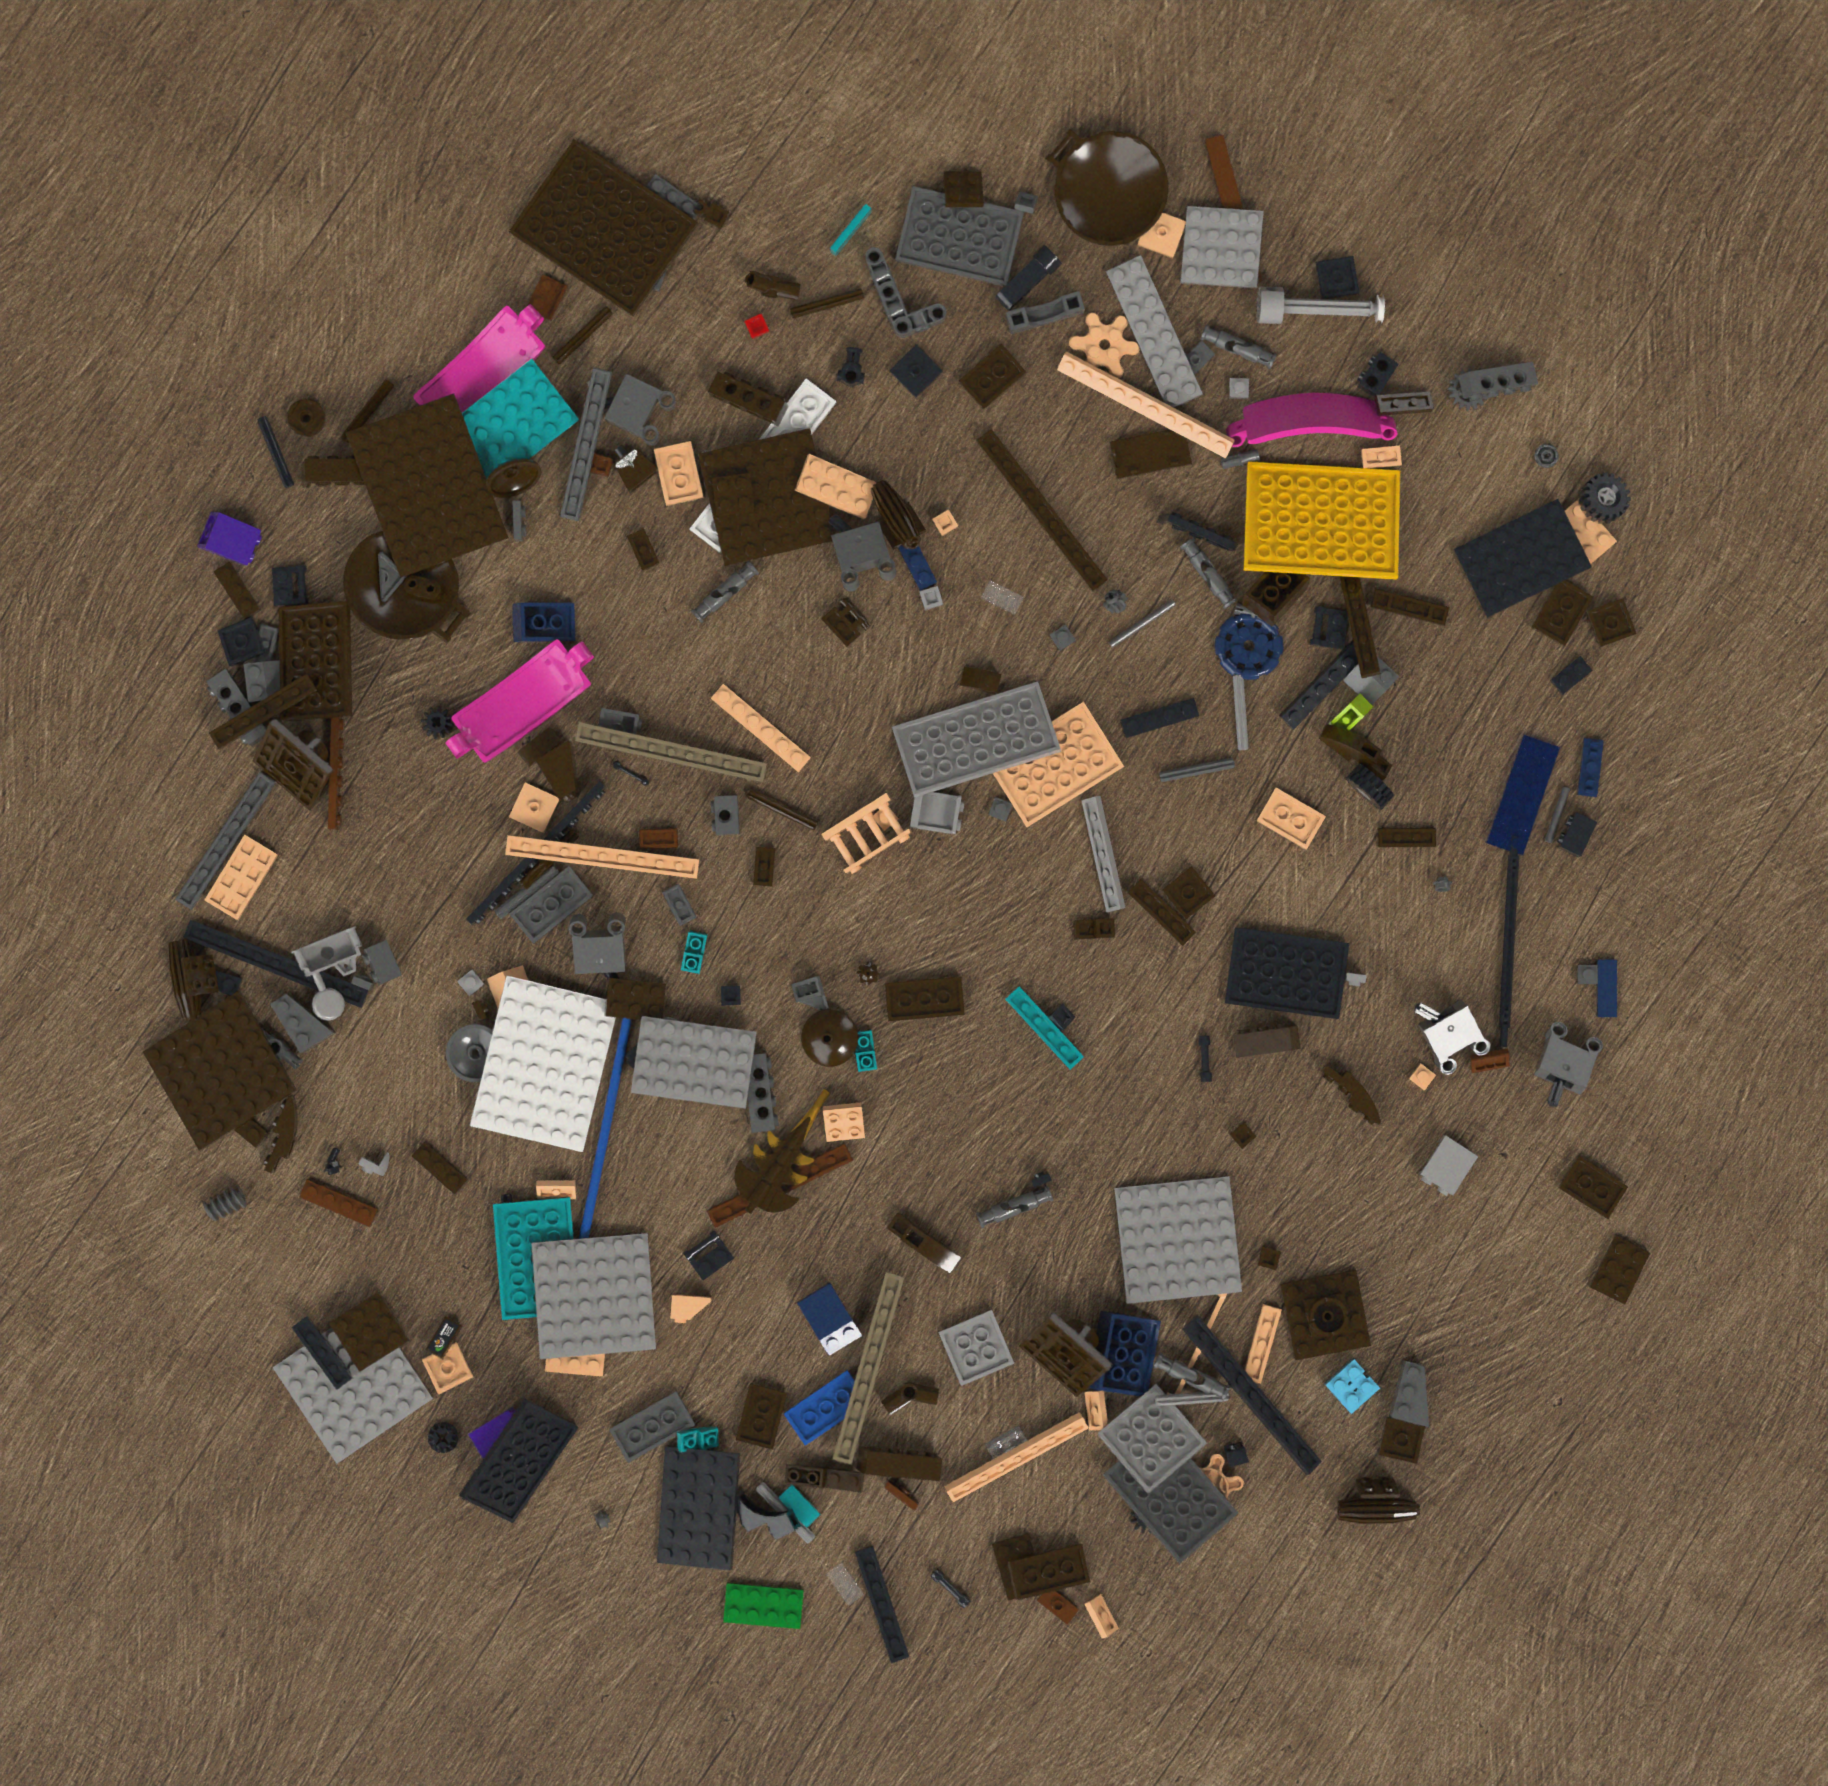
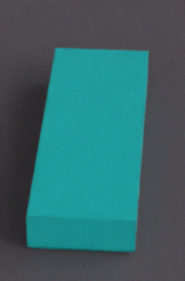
(850, 230)

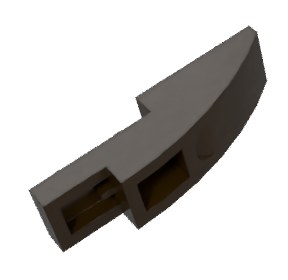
(1354, 746)
(1359, 1097)
(287, 1128)
(923, 1243)
(824, 1477)

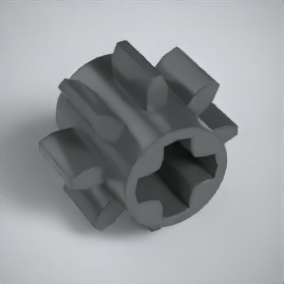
(1115, 601)

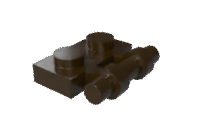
(841, 627)

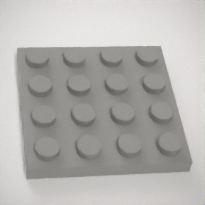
(1222, 247)
(1151, 1439)

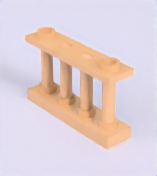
(850, 825)

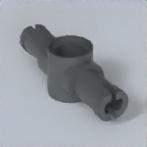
(284, 1052)

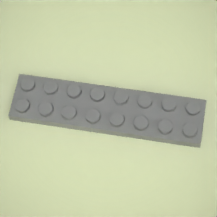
(1154, 332)

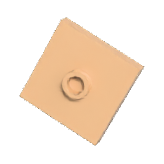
(1164, 235)
(534, 807)
(449, 1371)

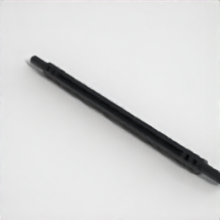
(1508, 945)

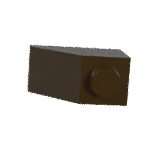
(980, 680)

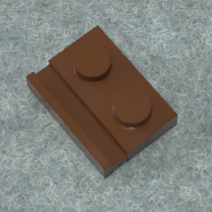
(547, 296)

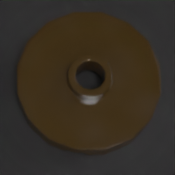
(299, 410)

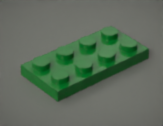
(763, 1605)

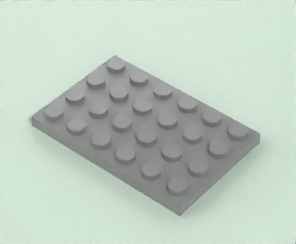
(693, 1062)

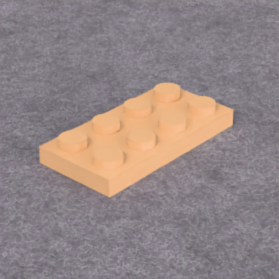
(835, 486)
(241, 877)

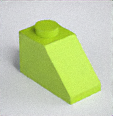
(1352, 713)

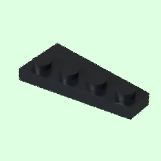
(1178, 524)

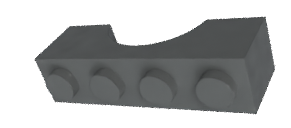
(1032, 317)

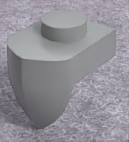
(370, 1166)

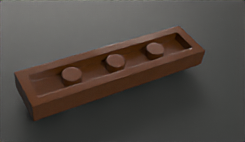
(338, 1203)

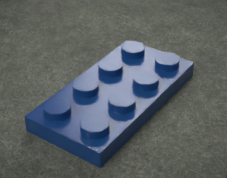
(822, 1408)

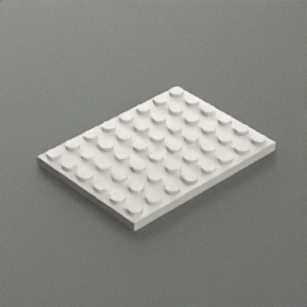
(543, 1064)

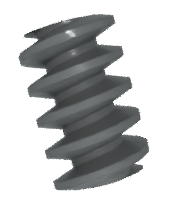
(225, 1204)

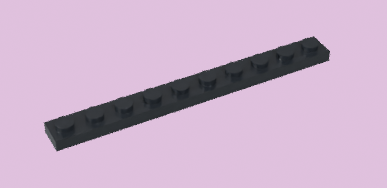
(517, 874)
(270, 961)
(1251, 1395)

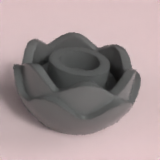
(1543, 450)

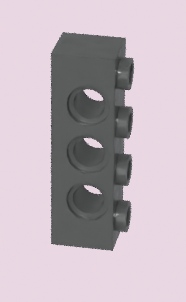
(1523, 373)
(225, 680)
(758, 1123)

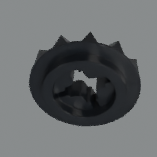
(452, 1437)

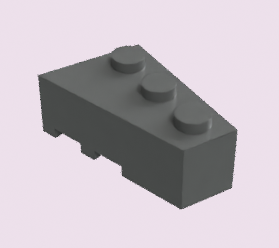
(301, 1024)
(1411, 1395)

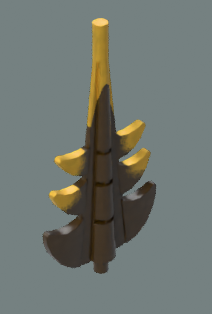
(764, 1186)

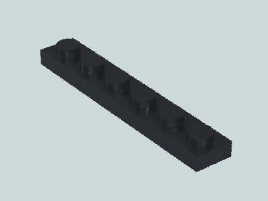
(1320, 687)
(882, 1604)

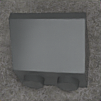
(262, 679)
(1374, 686)

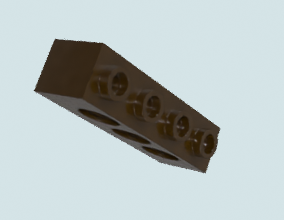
(771, 414)

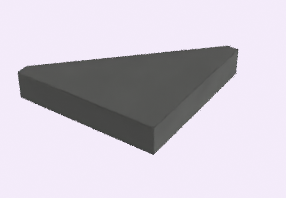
(388, 577)

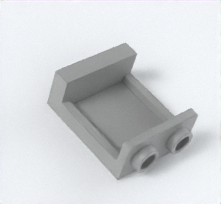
(937, 812)
(1448, 1166)

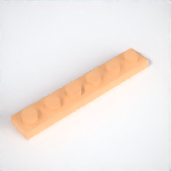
(760, 728)

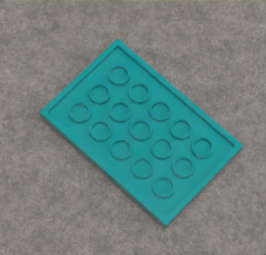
(517, 418)
(515, 1229)

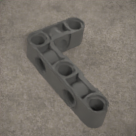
(894, 307)

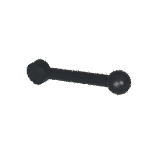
(617, 766)

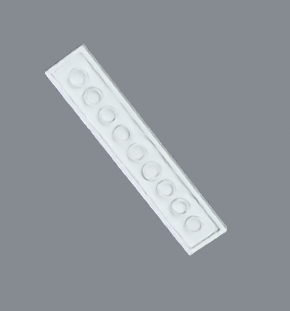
(804, 411)

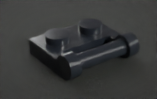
(283, 586)
(1335, 628)
(713, 1260)

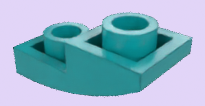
(694, 952)
(865, 1051)
(698, 1438)
(803, 1508)

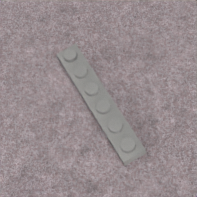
(1103, 854)

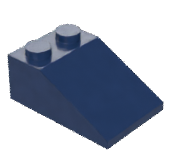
(543, 622)
(829, 1318)

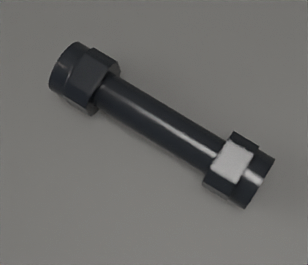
(1205, 1075)
(962, 1599)

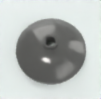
(460, 1049)

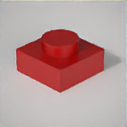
(756, 326)

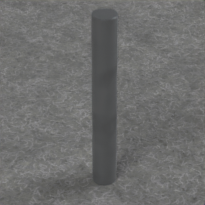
(1557, 814)

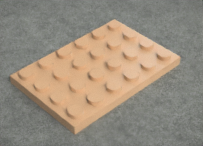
(1056, 779)

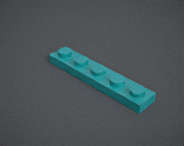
(1044, 1028)

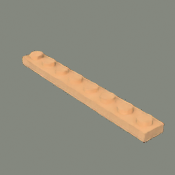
(1015, 1457)

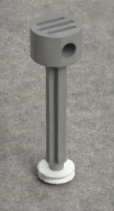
(1272, 306)

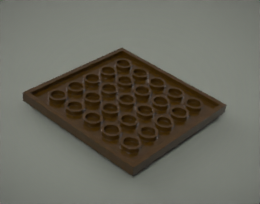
(782, 516)
(219, 1071)

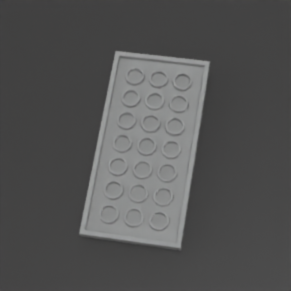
(976, 739)

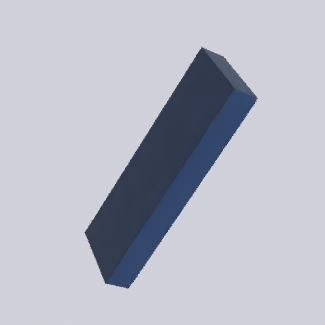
(1607, 988)

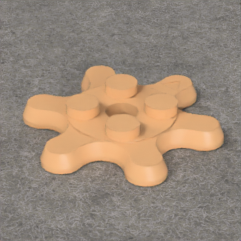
(1114, 335)
(1221, 1482)

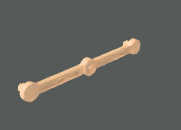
(1197, 1352)

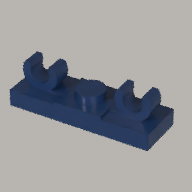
(1590, 767)

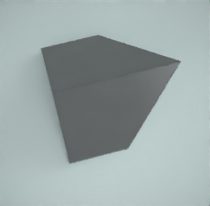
(810, 993)

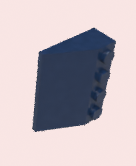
(1130, 1348)

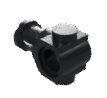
(852, 367)

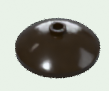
(513, 477)
(842, 1034)

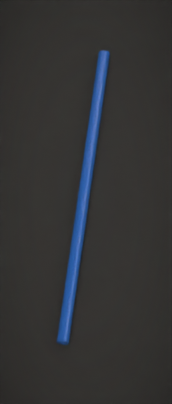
(605, 1128)

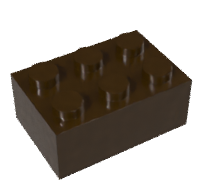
(1275, 594)

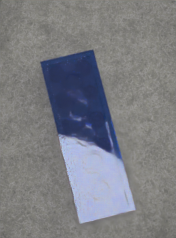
(1523, 794)

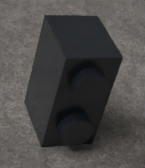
(1576, 834)

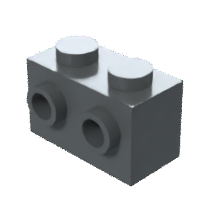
(381, 963)

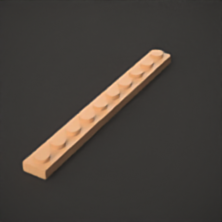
(1146, 404)
(602, 856)

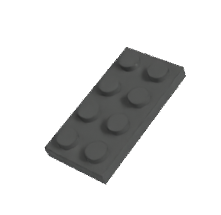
(551, 904)
(652, 1426)

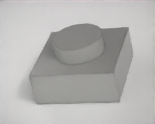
(1238, 388)
(931, 598)
(1355, 979)
(471, 982)

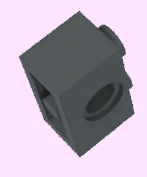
(728, 827)

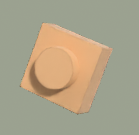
(945, 522)
(881, 819)
(1422, 1076)

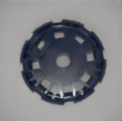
(1245, 657)

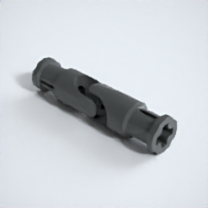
(1247, 350)
(1214, 581)
(734, 583)
(1018, 1205)
(1181, 1371)

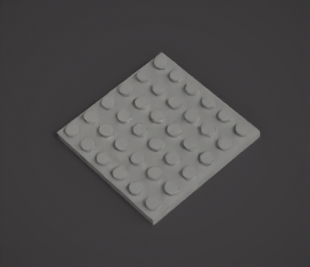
(1178, 1240)
(593, 1296)
(361, 1407)

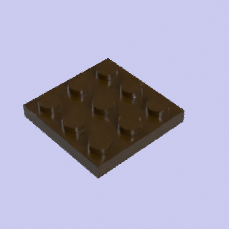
(369, 1331)

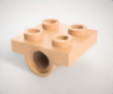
(843, 1122)

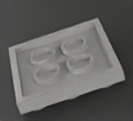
(976, 1347)

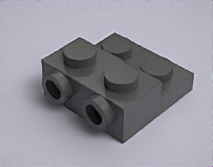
(619, 721)

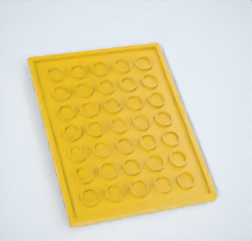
(1322, 520)

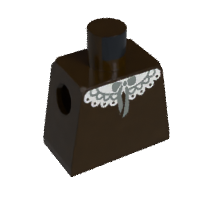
(633, 468)

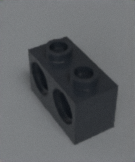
(1379, 376)

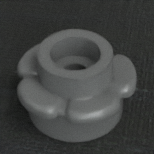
(1442, 884)
(602, 1519)

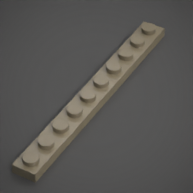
(670, 752)
(868, 1368)

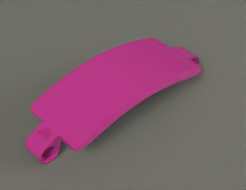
(488, 359)
(1310, 414)
(521, 701)

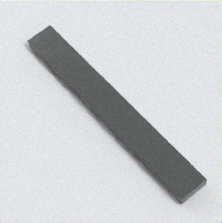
(586, 444)
(225, 840)

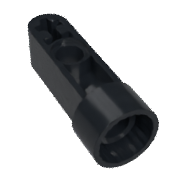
(1044, 263)

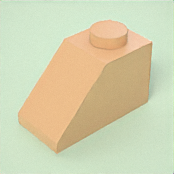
(687, 1306)

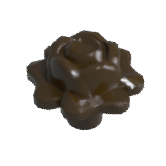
(868, 973)

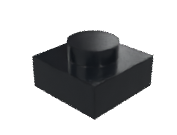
(730, 995)
(1061, 1017)
(1040, 1178)

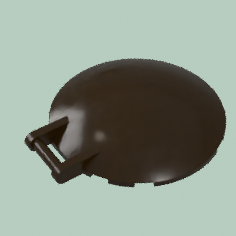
(1109, 186)
(402, 614)

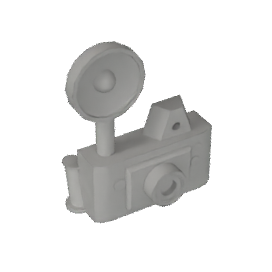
(320, 955)

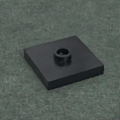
(1337, 277)
(916, 371)
(241, 641)

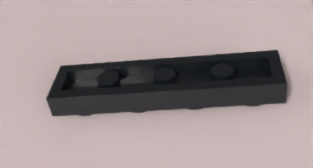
(1159, 718)
(322, 1352)

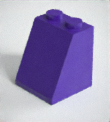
(229, 538)
(486, 1434)

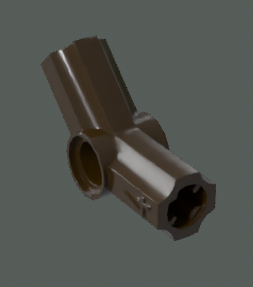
(772, 286)
(922, 1394)

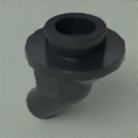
(332, 1166)

